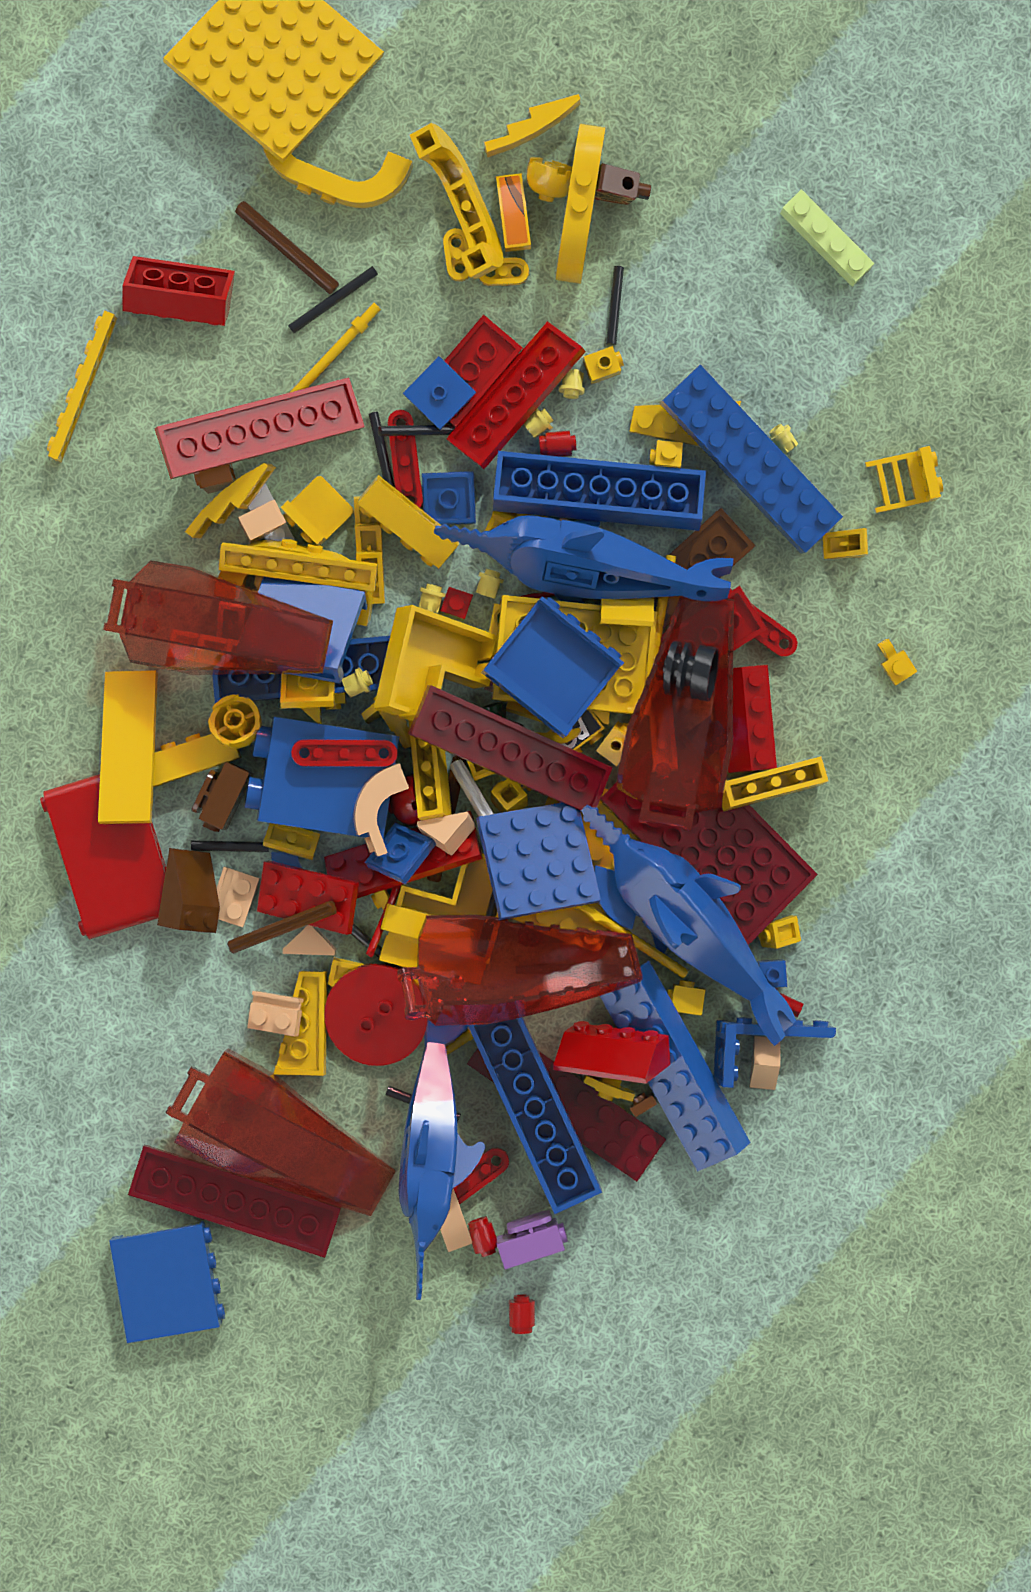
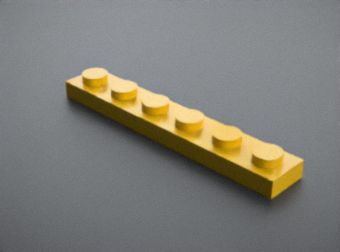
(85, 375)
(298, 566)

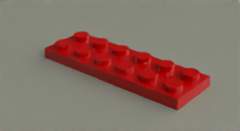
(515, 395)
(351, 864)

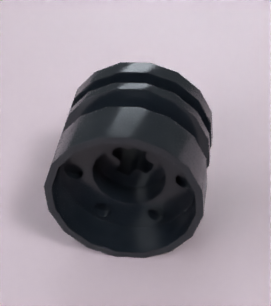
(696, 671)

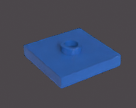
(439, 393)
(449, 497)
(405, 853)

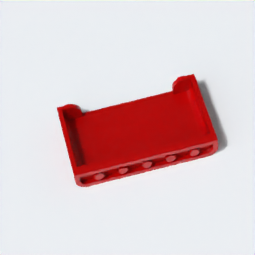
(110, 867)

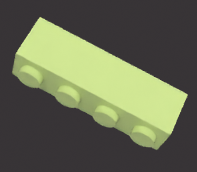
(826, 238)

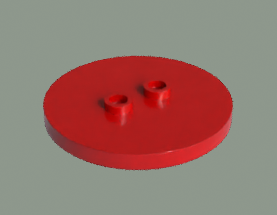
(368, 1016)

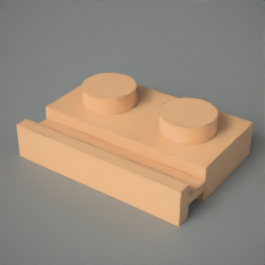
(235, 895)
(275, 1013)

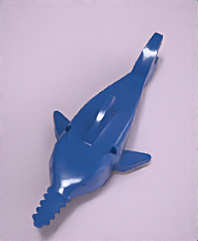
(589, 562)
(691, 919)
(432, 1150)

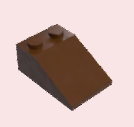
(189, 892)

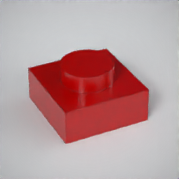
(456, 603)

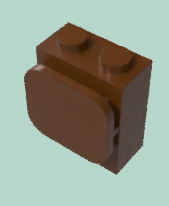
(221, 796)

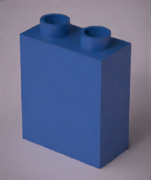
(310, 795)

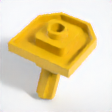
(395, 723)
(609, 1088)

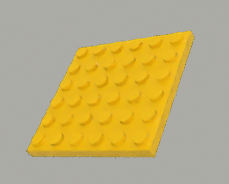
(274, 65)

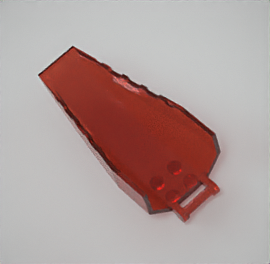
(213, 626)
(682, 746)
(505, 970)
(272, 1134)

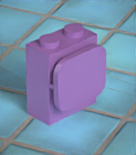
(531, 1239)

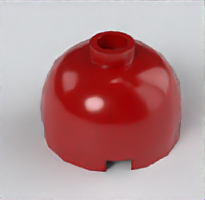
(404, 804)

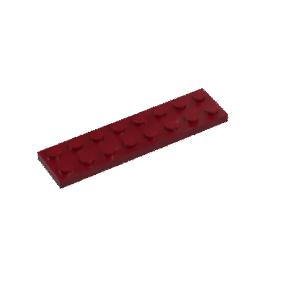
(509, 749)
(598, 1122)
(234, 1201)

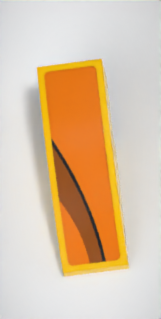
(513, 212)

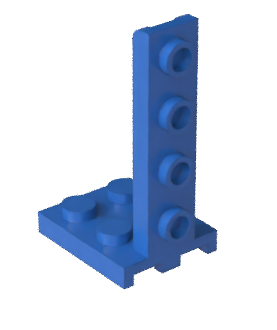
(728, 1046)

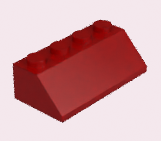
(177, 291)
(752, 721)
(612, 1052)

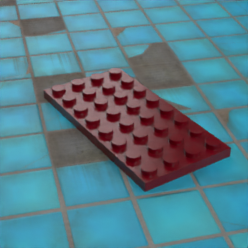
(731, 846)

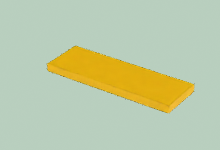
(128, 747)

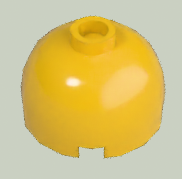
(548, 179)
(235, 721)

